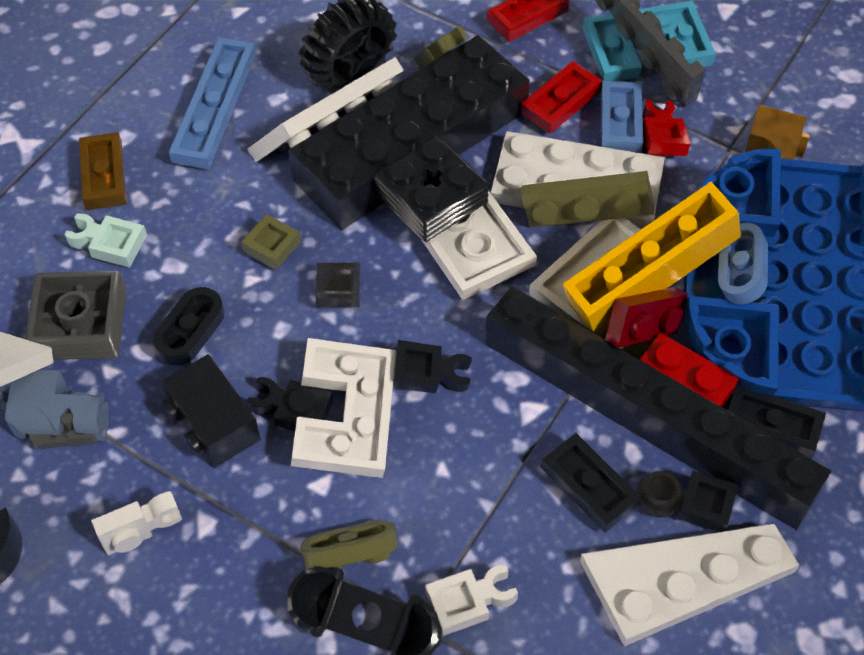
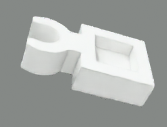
(131, 524)
(464, 601)

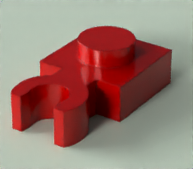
(663, 133)

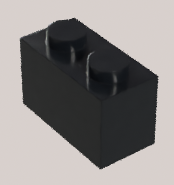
(210, 411)

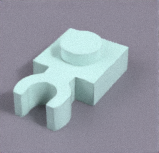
(110, 241)

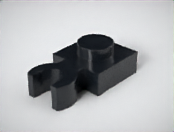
(422, 368)
(290, 403)

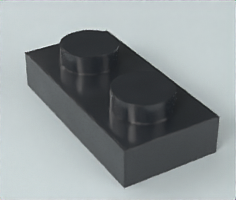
(782, 419)
(590, 482)

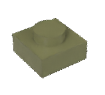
(271, 241)

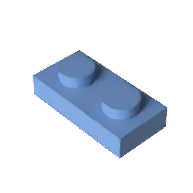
(621, 116)

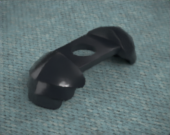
(323, 601)

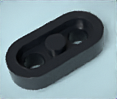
(186, 328)

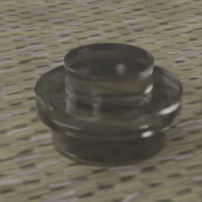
(660, 494)

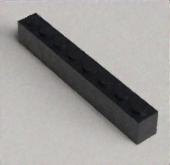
(656, 407)

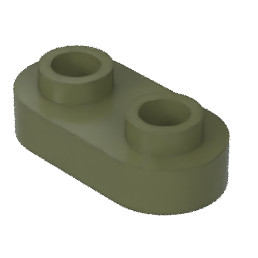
(361, 542)

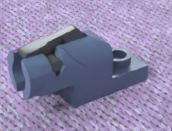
(50, 414)

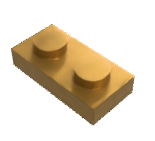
(102, 171)

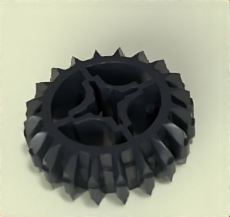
(347, 42)

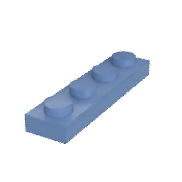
(212, 103)

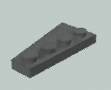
(656, 52)

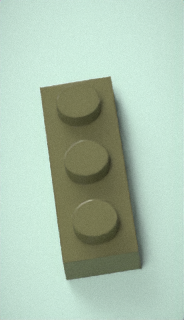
(588, 199)

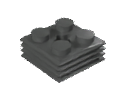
(55, 310)

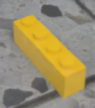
(655, 255)

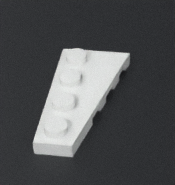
(677, 579)

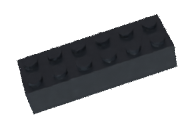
(454, 97)

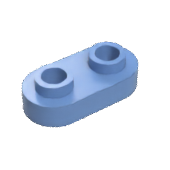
(743, 272)

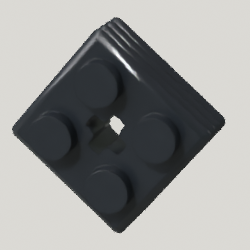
(431, 188)

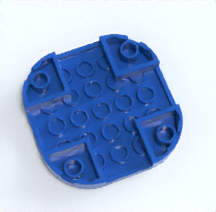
(809, 323)

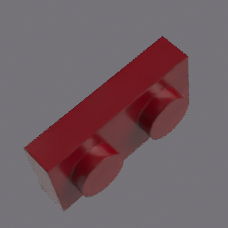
(645, 316)

